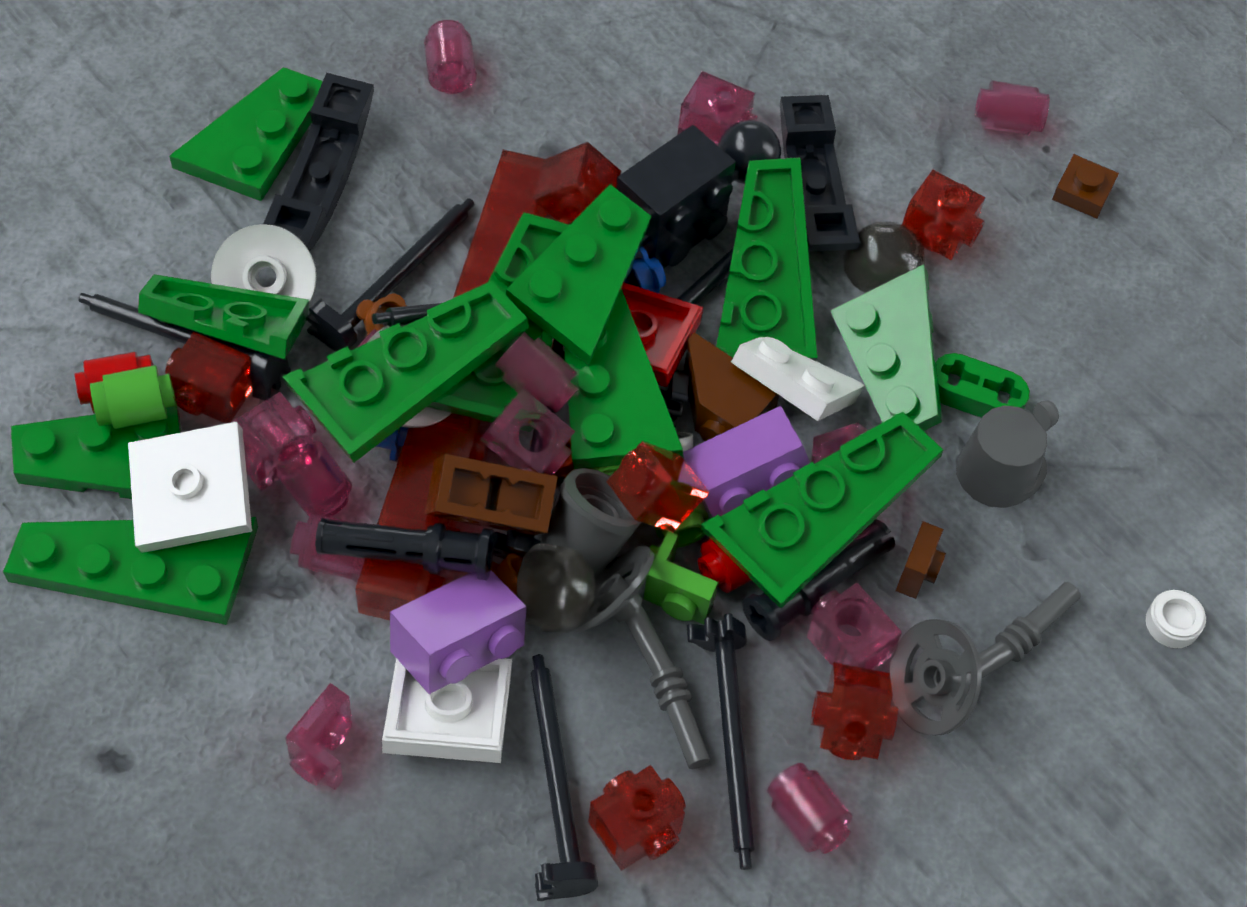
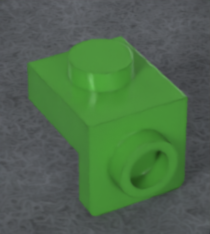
(676, 589)

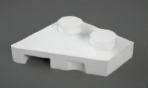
(796, 378)

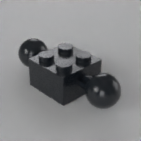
(690, 185)

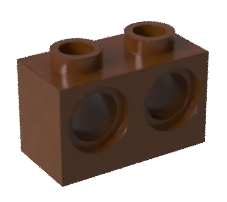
(490, 495)

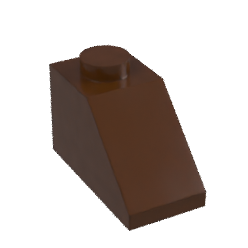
(720, 391)

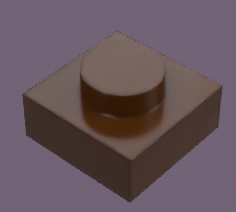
(1085, 186)
(922, 562)

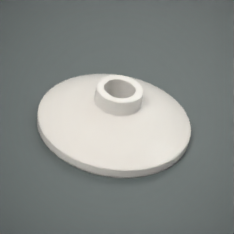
(262, 246)

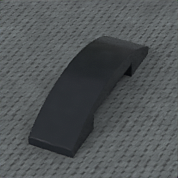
(810, 135)
(324, 160)

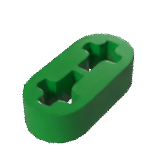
(978, 385)

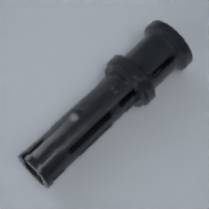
(433, 548)
(768, 618)

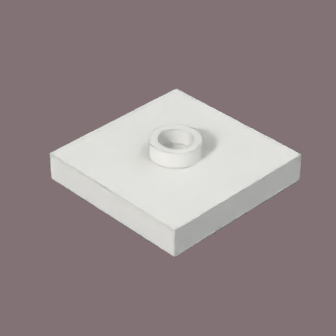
(189, 487)
(453, 722)

